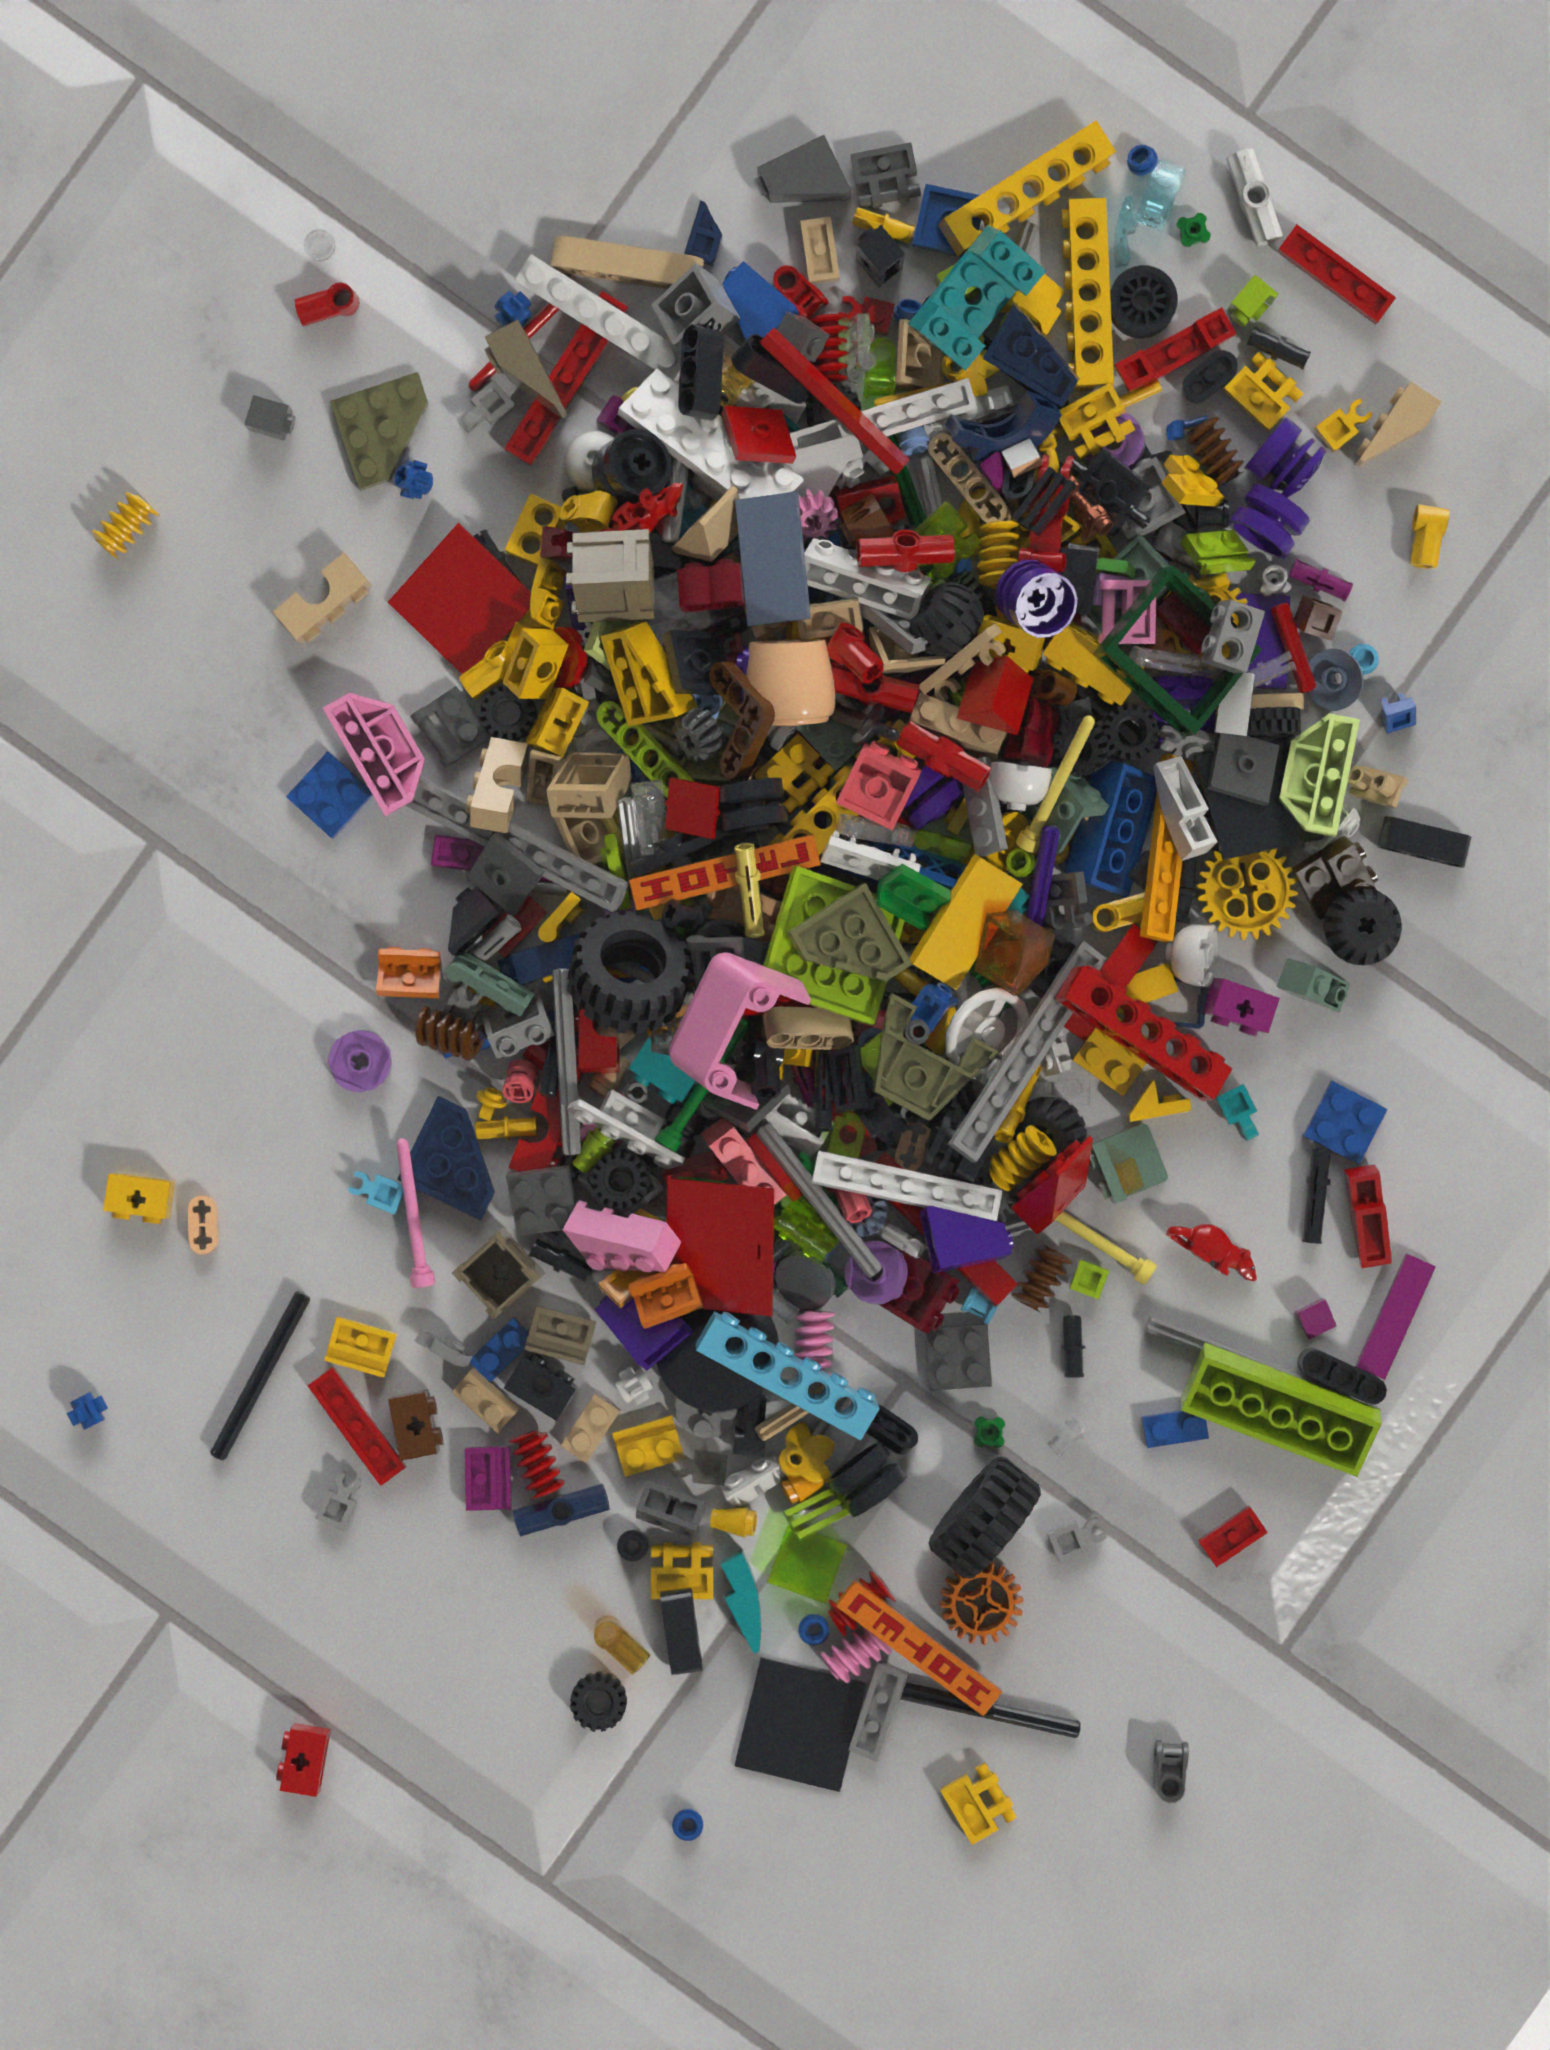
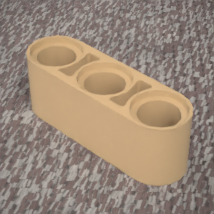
(806, 1028)

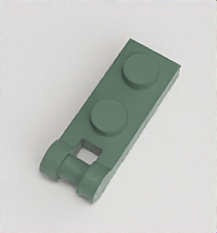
(489, 983)

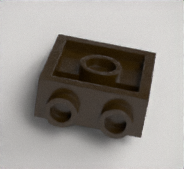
(1333, 872)

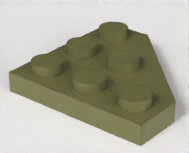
(379, 426)
(851, 937)

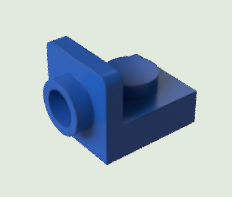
(933, 1004)

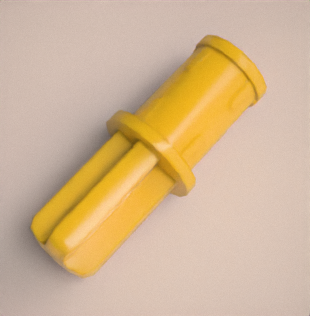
(896, 229)
(506, 1128)

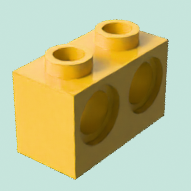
(529, 529)
(557, 722)

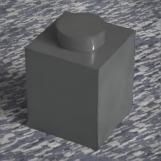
(803, 335)
(270, 418)

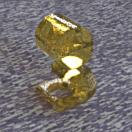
(733, 384)

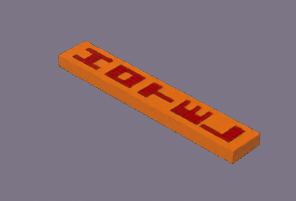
(720, 872)
(918, 1647)

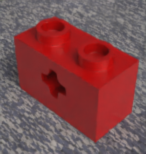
(312, 1742)

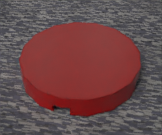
(574, 661)

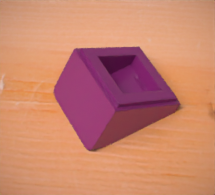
(610, 419)
(994, 470)
(1316, 1318)

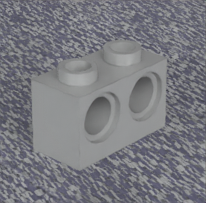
(1239, 639)

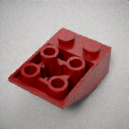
(1055, 1188)

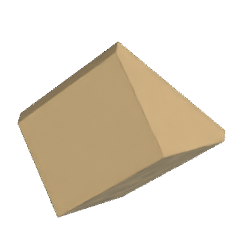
(916, 360)
(712, 530)
(898, 660)
(583, 837)

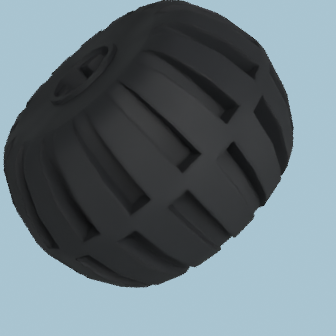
(947, 619)
(1344, 918)
(1057, 1117)

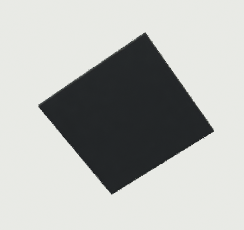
(1249, 827)
(800, 1724)

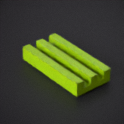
(820, 1525)

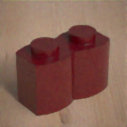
(710, 586)
(1034, 740)

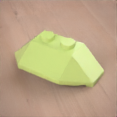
(1319, 773)

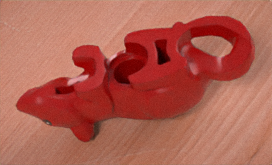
(647, 511)
(1212, 1244)

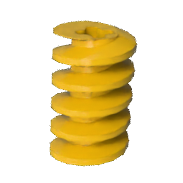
(124, 524)
(996, 551)
(1021, 1158)

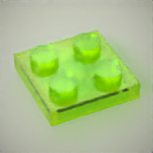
(807, 1564)

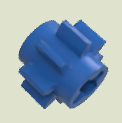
(513, 308)
(413, 479)
(87, 1410)

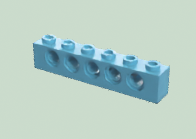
(852, 1420)

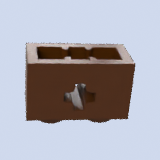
(403, 1412)

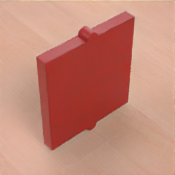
(692, 808)

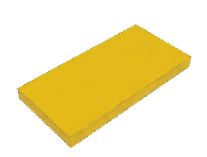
(957, 929)

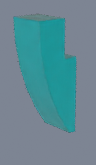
(744, 1597)

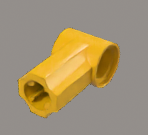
(1428, 527)
(488, 671)
(1122, 913)

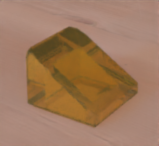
(1129, 1175)

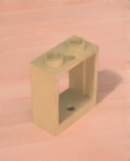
(577, 800)

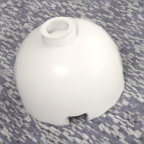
(581, 456)
(1020, 784)
(1193, 954)

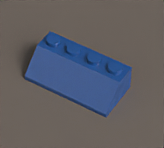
(1113, 842)

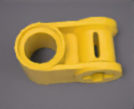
(589, 511)

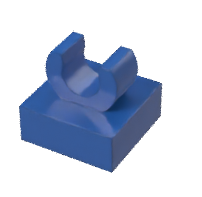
(1398, 714)

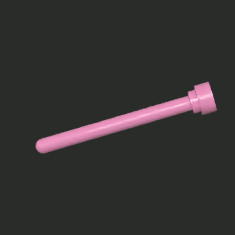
(421, 1273)

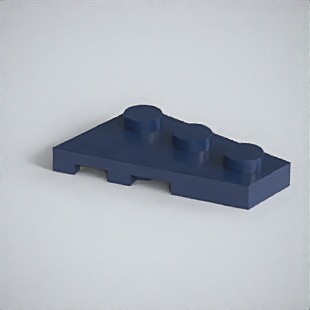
(1030, 358)

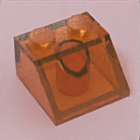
(1013, 950)

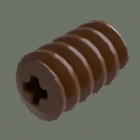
(1215, 452)
(448, 1036)
(1042, 1278)

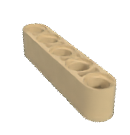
(619, 262)

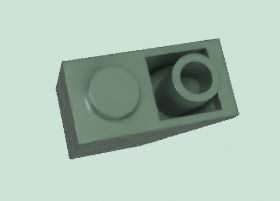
(1313, 985)

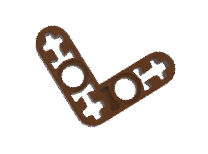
(755, 718)

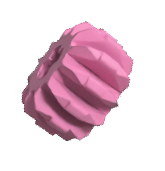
(824, 513)

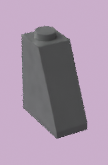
(804, 175)

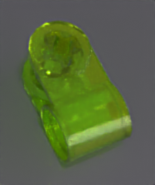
(882, 378)

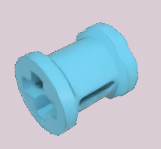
(978, 1305)

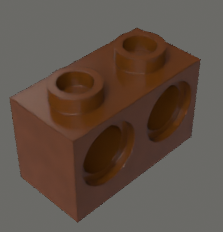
(865, 521)

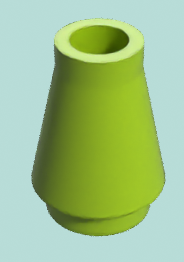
(1021, 862)
(593, 1149)

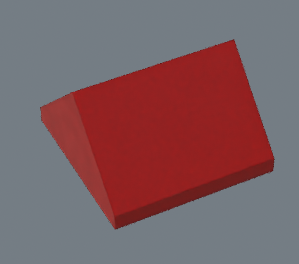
(996, 695)

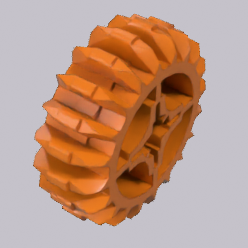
(995, 1606)

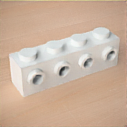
(879, 587)

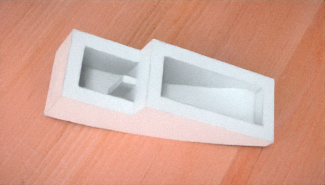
(1183, 808)

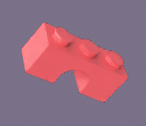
(739, 1157)

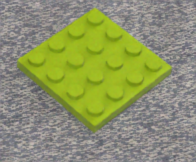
(828, 987)

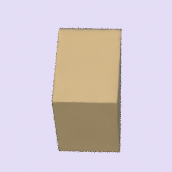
(541, 773)

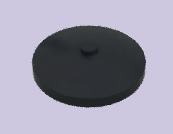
(704, 1381)

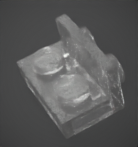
(649, 814)

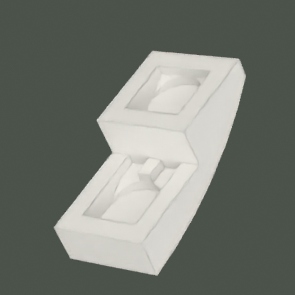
(1235, 707)

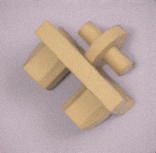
(1376, 785)

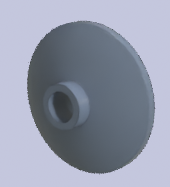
(1328, 692)

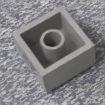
(695, 300)

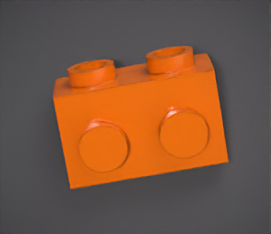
(409, 973)
(665, 1295)

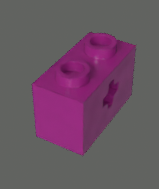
(1257, 1012)

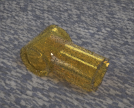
(622, 1645)

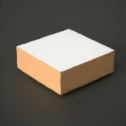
(1022, 457)

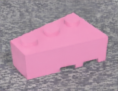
(619, 1241)

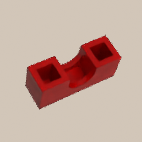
(595, 1051)
(540, 1154)

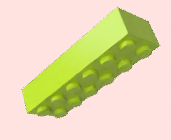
(1281, 1409)

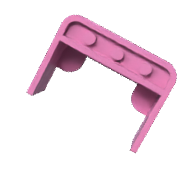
(713, 1015)

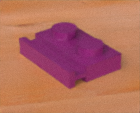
(488, 1478)

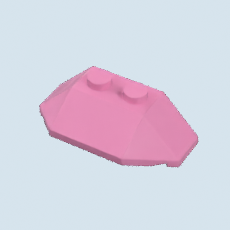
(378, 748)

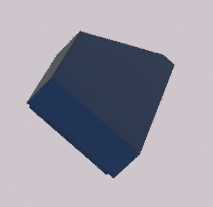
(704, 236)

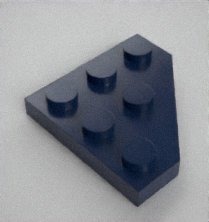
(450, 1161)

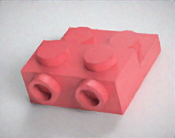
(879, 784)

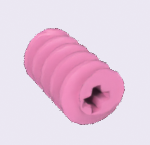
(815, 1337)
(855, 1654)

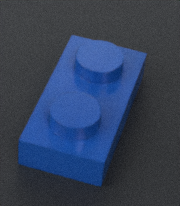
(500, 1350)
(1173, 1428)

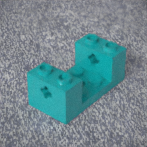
(998, 271)

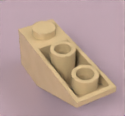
(1406, 419)

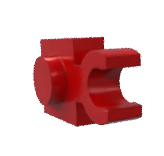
(879, 312)

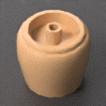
(794, 679)

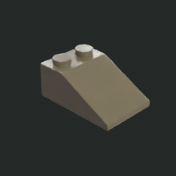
(514, 355)

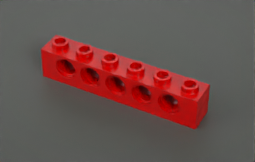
(1076, 996)

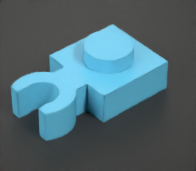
(383, 1192)

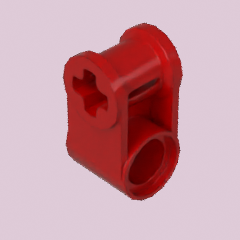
(801, 292)

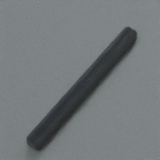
(260, 1375)
(997, 1712)

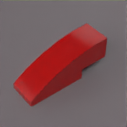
(1368, 1215)

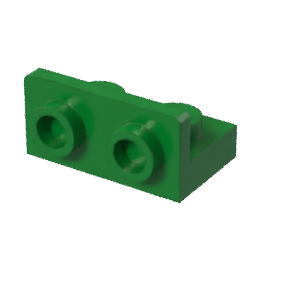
(910, 895)

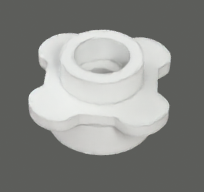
(1276, 573)

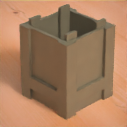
(612, 575)
(480, 1270)

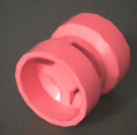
(520, 1081)

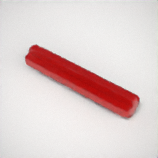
(1292, 643)

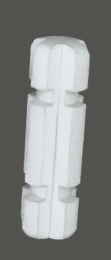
(901, 1239)

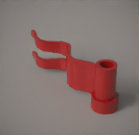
(1047, 546)

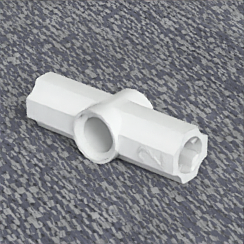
(1249, 179)

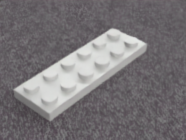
(702, 443)

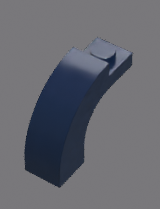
(1031, 419)
(538, 961)

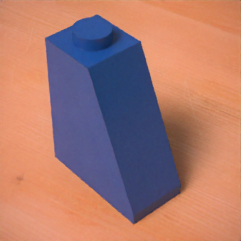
(755, 301)

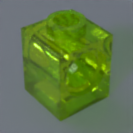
(852, 1149)

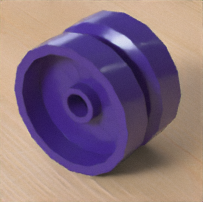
(1269, 521)
(932, 798)

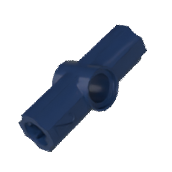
(541, 1514)

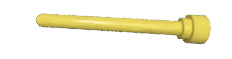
(1030, 837)
(1138, 1267)

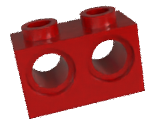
(880, 488)

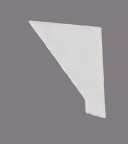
(824, 463)

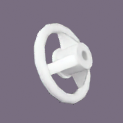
(980, 1020)

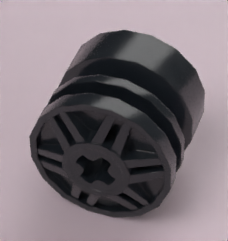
(938, 1145)

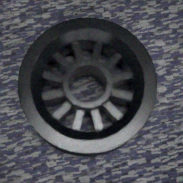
(1169, 295)

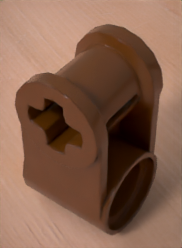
(1052, 687)

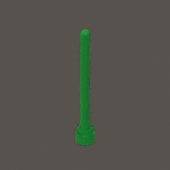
(671, 1135)

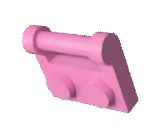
(1144, 628)

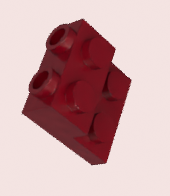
(923, 1295)

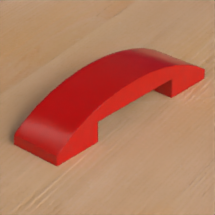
(1175, 350)
(1119, 969)

